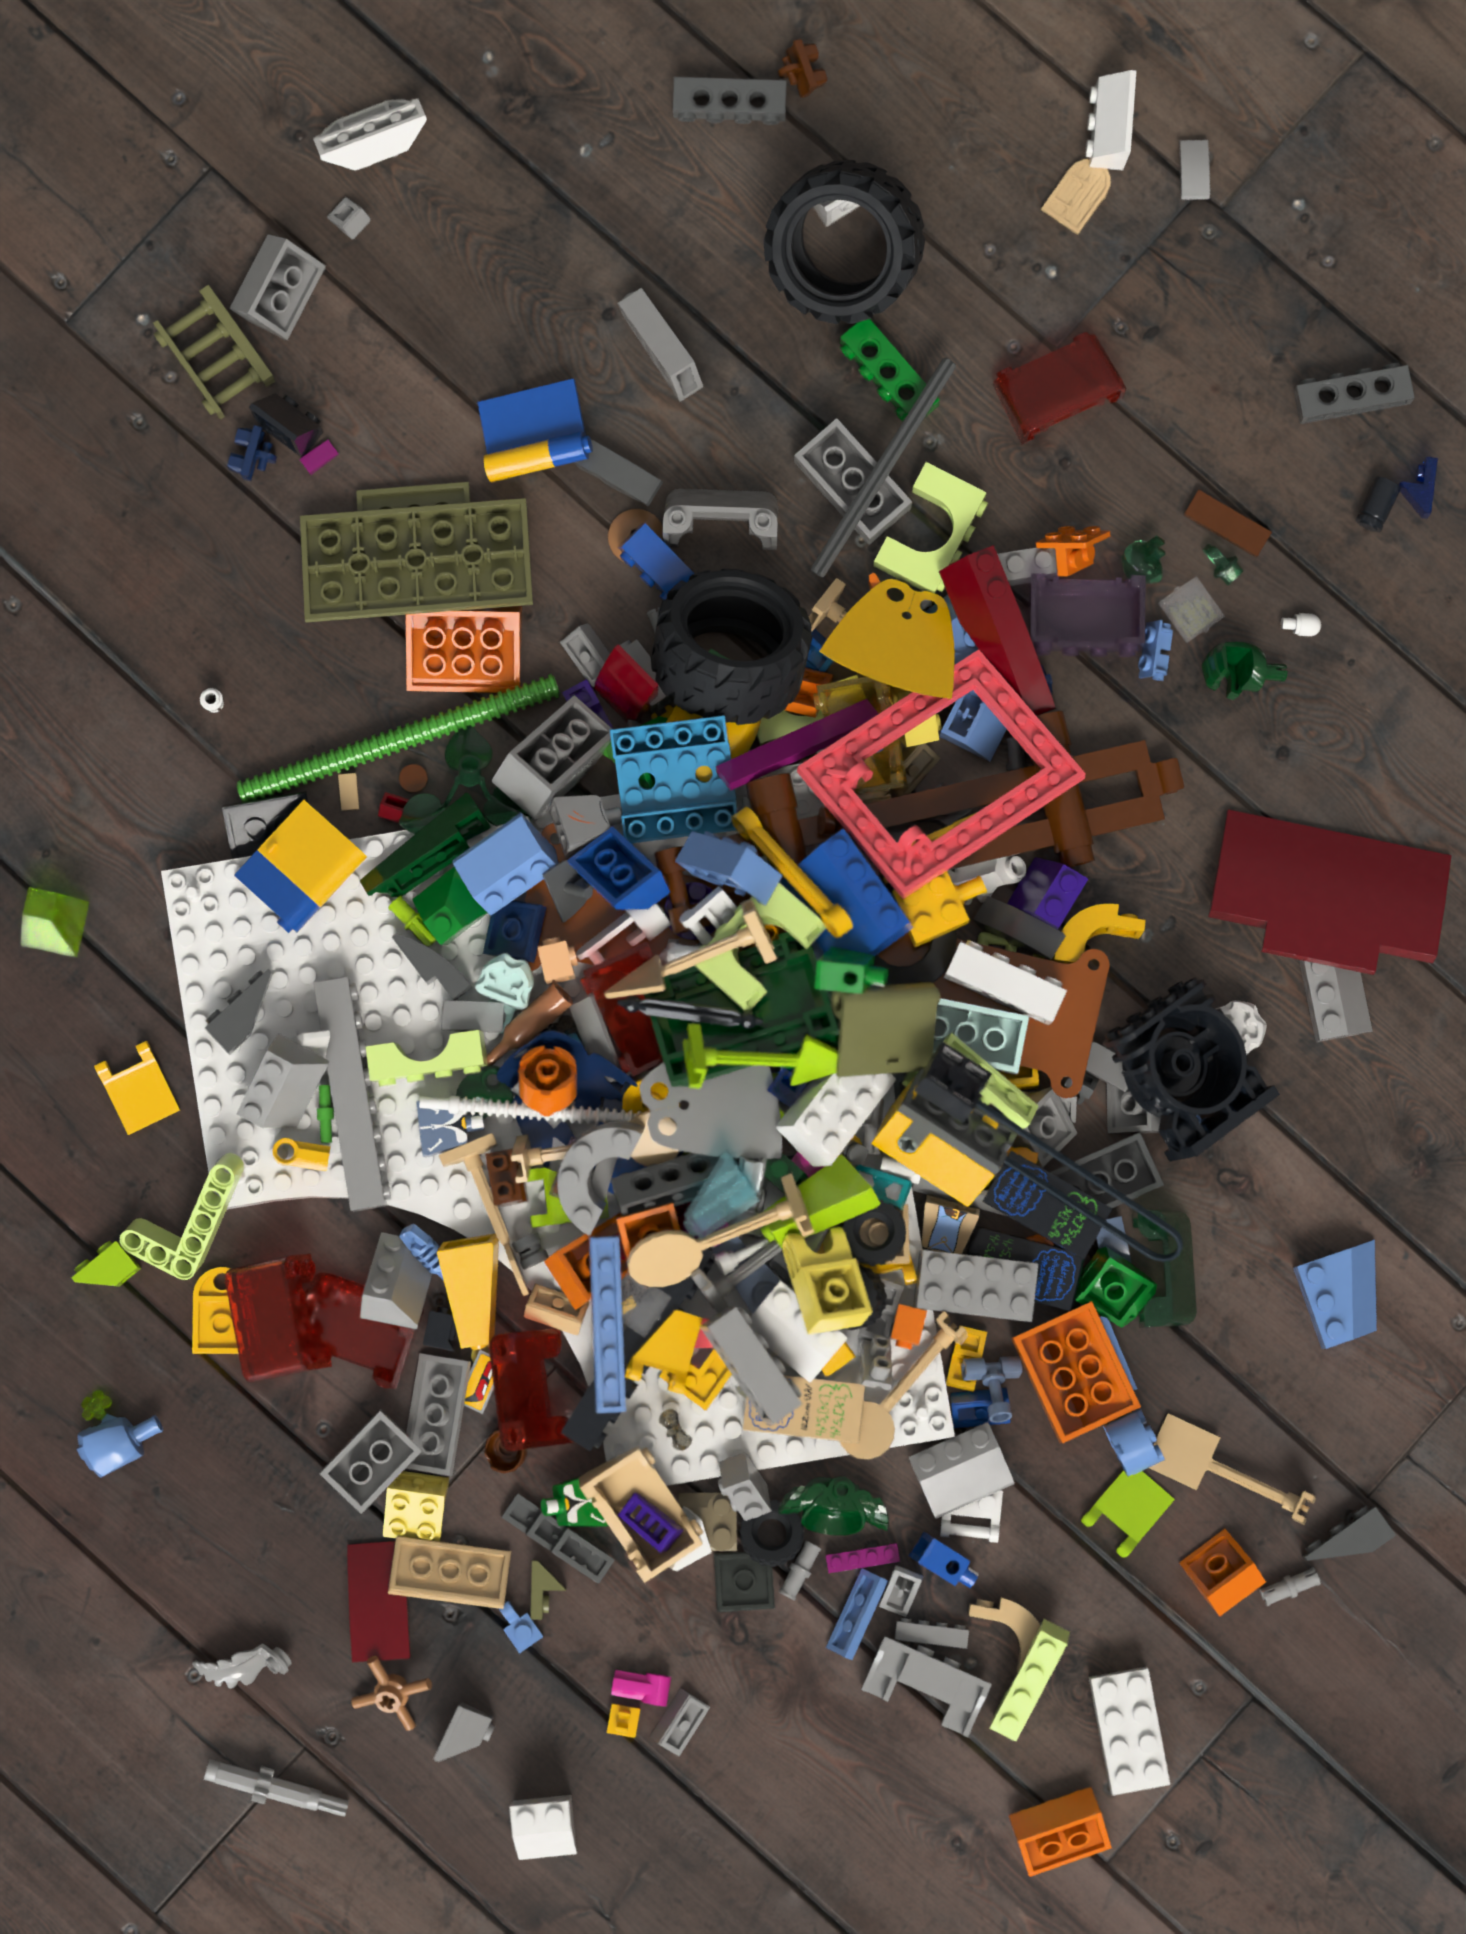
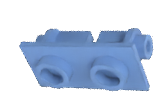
(1151, 662)

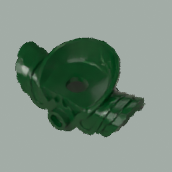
(835, 1506)

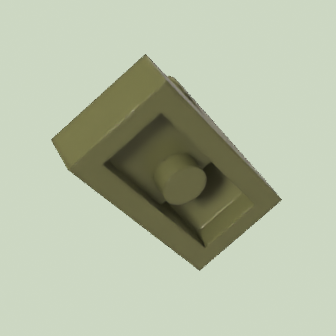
(542, 1580)

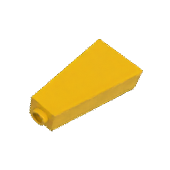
(471, 1286)

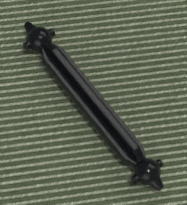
(690, 1011)

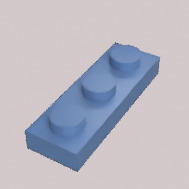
(856, 1614)

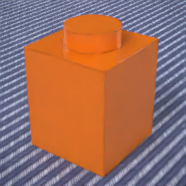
(908, 1326)

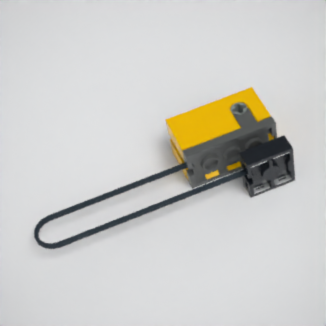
(962, 1142)

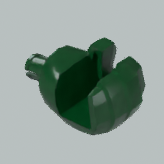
(1242, 666)

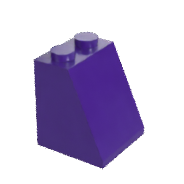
(1048, 891)

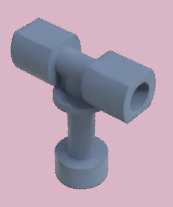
(993, 1375)

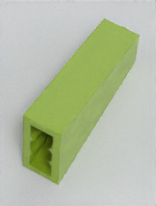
(830, 1198)

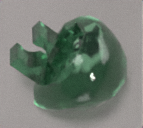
(1144, 559)

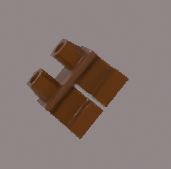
(502, 1179)

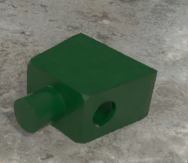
(781, 1167)

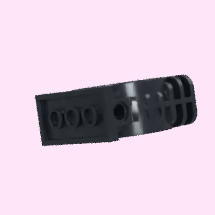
(1229, 1087)

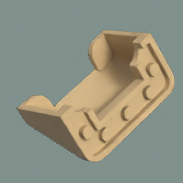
(613, 1486)

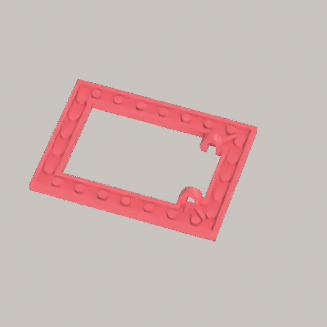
(907, 868)

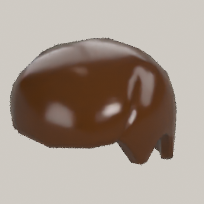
(500, 1458)

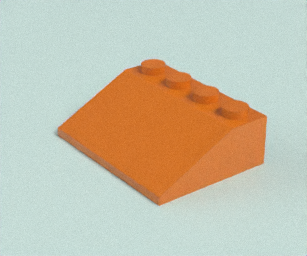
(464, 650)
(1075, 1372)

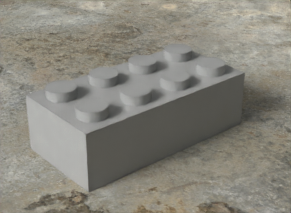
(840, 468)
(975, 1285)
(751, 1365)

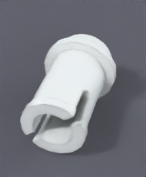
(213, 693)

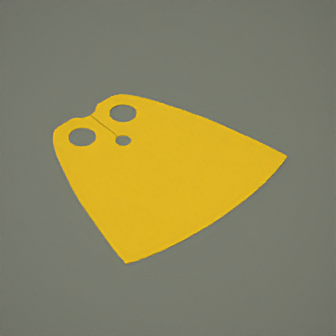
(895, 650)

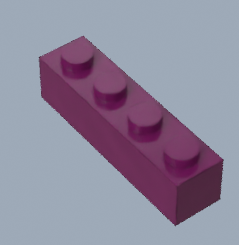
(862, 1558)

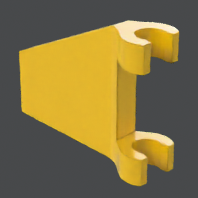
(668, 1350)

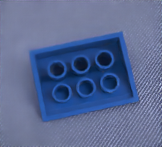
(852, 884)

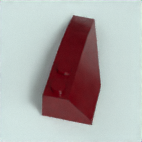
(995, 624)

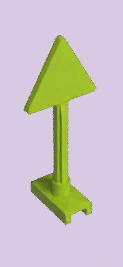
(811, 1063)

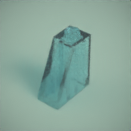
(720, 1198)

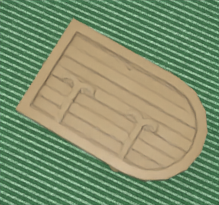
(1078, 195)

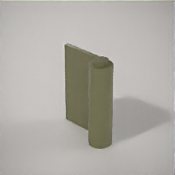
(886, 1028)

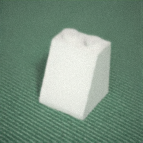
(543, 1827)

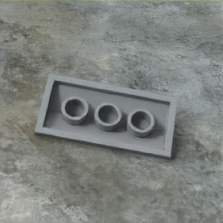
(437, 1412)

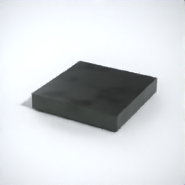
(742, 1583)

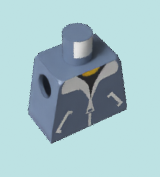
(445, 1131)

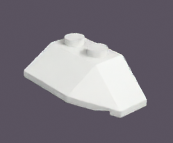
(371, 134)

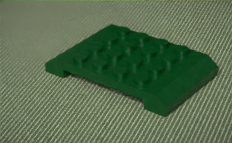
(788, 1010)

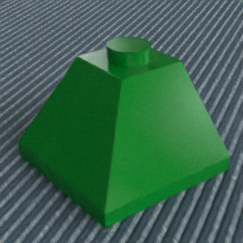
(448, 907)

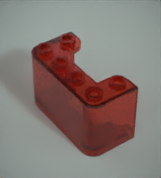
(273, 1318)

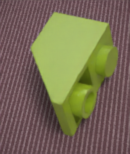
(109, 1268)

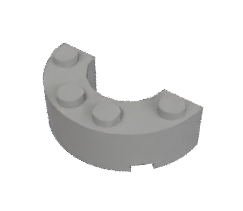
(574, 1177)

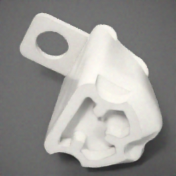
(1247, 1021)

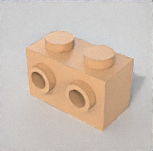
(557, 960)

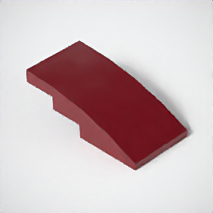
(626, 685)
(376, 1618)

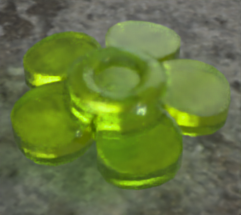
(94, 1406)

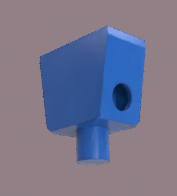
(935, 1557)

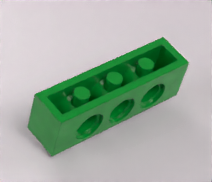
(867, 334)

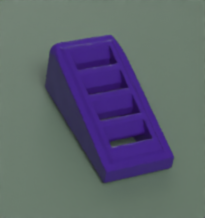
(666, 1522)

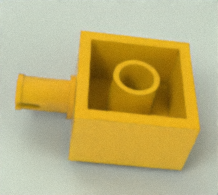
(938, 907)

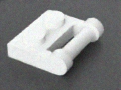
(717, 909)
(987, 1507)

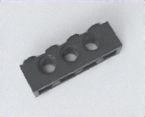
(717, 89)
(1312, 409)
(656, 1179)

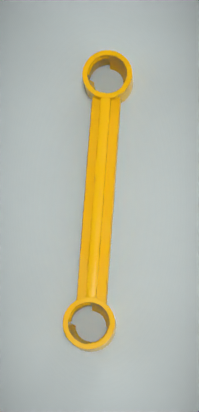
(832, 915)

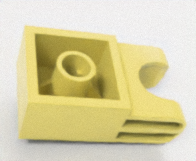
(826, 1284)

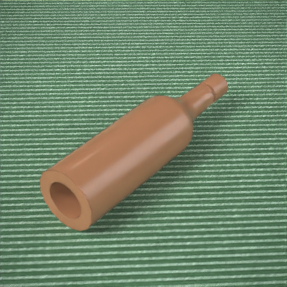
(532, 1021)

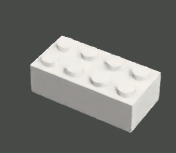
(1004, 983)
(831, 1114)
(1129, 1730)

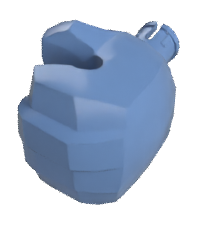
(115, 1442)

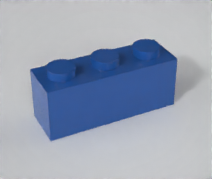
(654, 559)

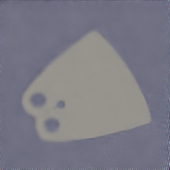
(721, 1115)

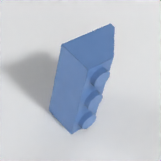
(505, 863)

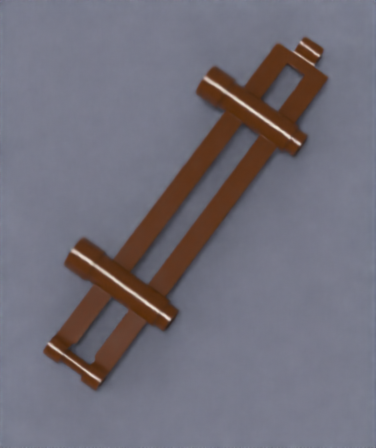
(1066, 824)

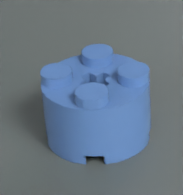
(1133, 1442)

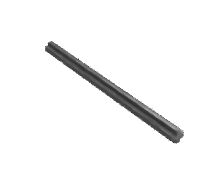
(883, 467)

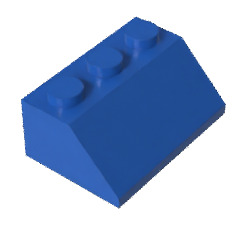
(620, 872)

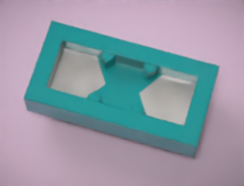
(886, 1186)

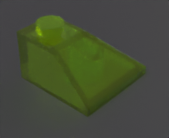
(53, 922)

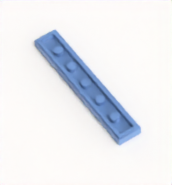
(607, 1324)

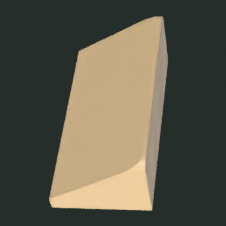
(554, 1310)

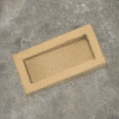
(348, 791)

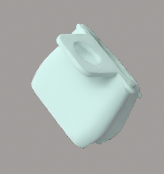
(506, 982)

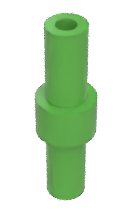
(325, 1114)

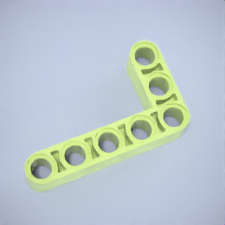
(187, 1248)

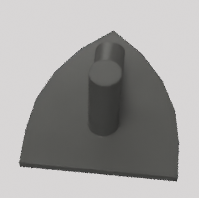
(567, 889)

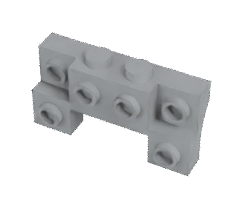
(929, 1675)

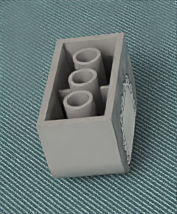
(553, 758)

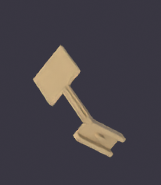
(1189, 1455)

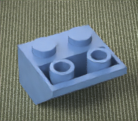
(973, 727)

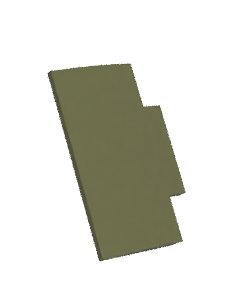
(415, 554)

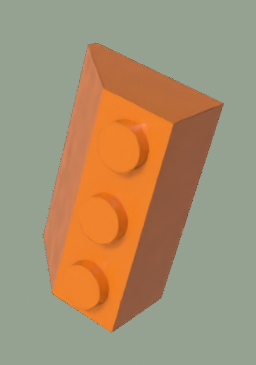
(1060, 1831)

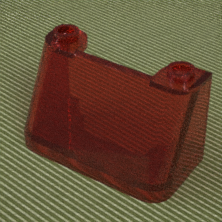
(1058, 386)
(630, 1031)
(335, 1318)

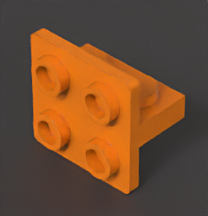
(1073, 547)

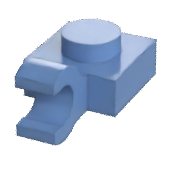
(521, 1630)

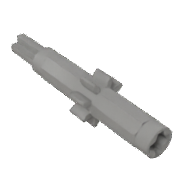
(264, 1786)

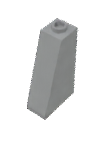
(661, 344)

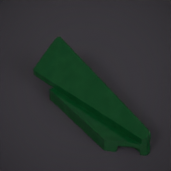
(428, 850)

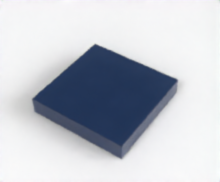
(515, 931)

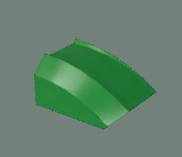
(1114, 1287)

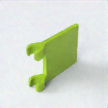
(1132, 1505)

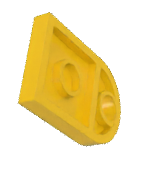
(212, 1317)

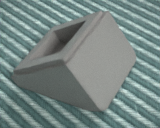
(349, 218)

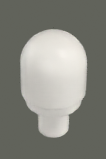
(1302, 624)

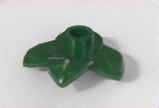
(478, 1087)

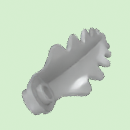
(244, 1666)

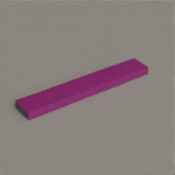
(794, 745)

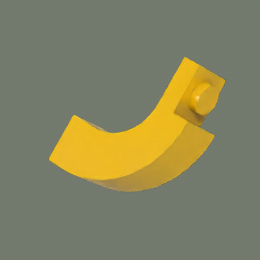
(1093, 922)

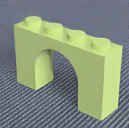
(961, 504)
(781, 910)

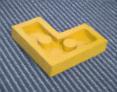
(704, 1383)

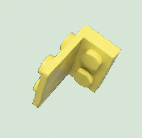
(415, 1506)

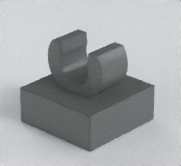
(1088, 1087)

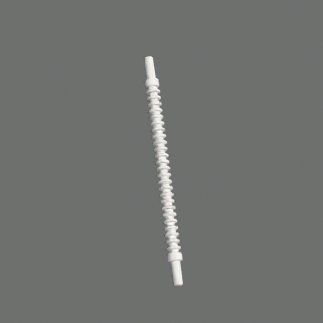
(455, 1104)

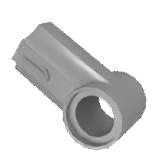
(754, 1171)

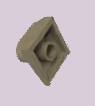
(717, 1518)

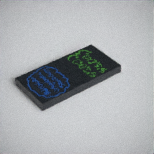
(1042, 1211)
(1057, 1268)

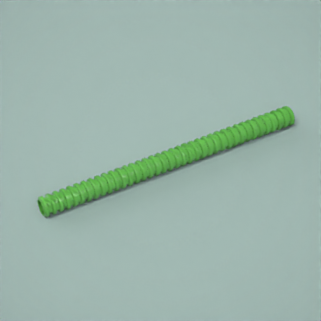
(398, 739)

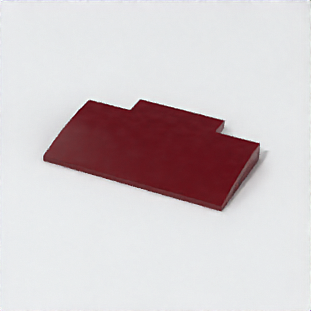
(1329, 892)

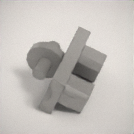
(876, 1362)

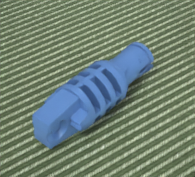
(422, 1247)

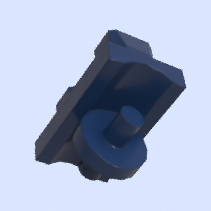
(253, 441)

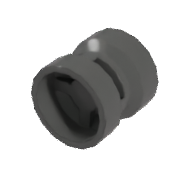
(530, 1257)

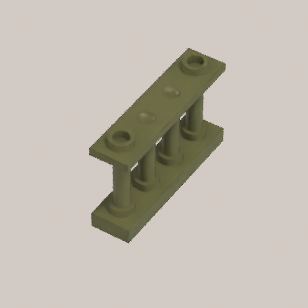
(241, 350)

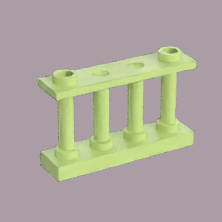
(998, 1089)

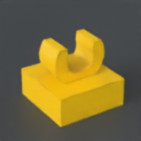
(623, 1720)

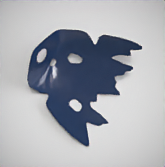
(590, 1086)

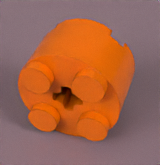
(547, 1079)

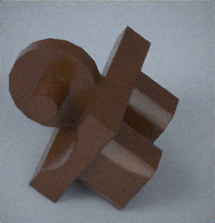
(798, 68)

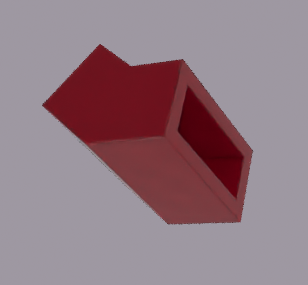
(392, 807)

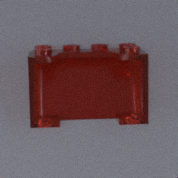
(523, 1389)

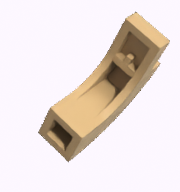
(1014, 1616)

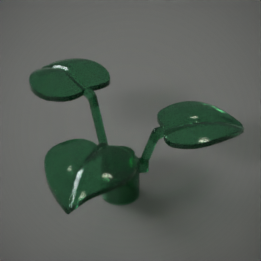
(468, 755)

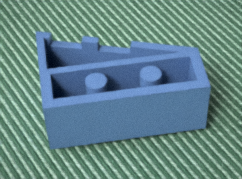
(729, 864)

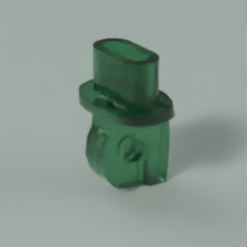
(1227, 568)

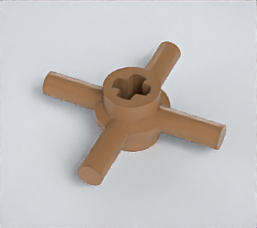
(391, 1693)

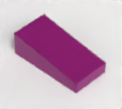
(319, 457)

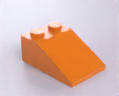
(572, 1264)

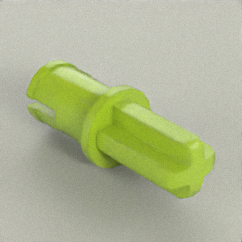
(412, 921)

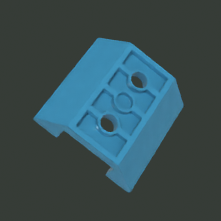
(678, 798)

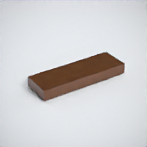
(1227, 523)

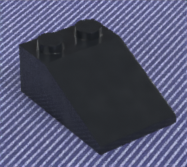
(286, 423)

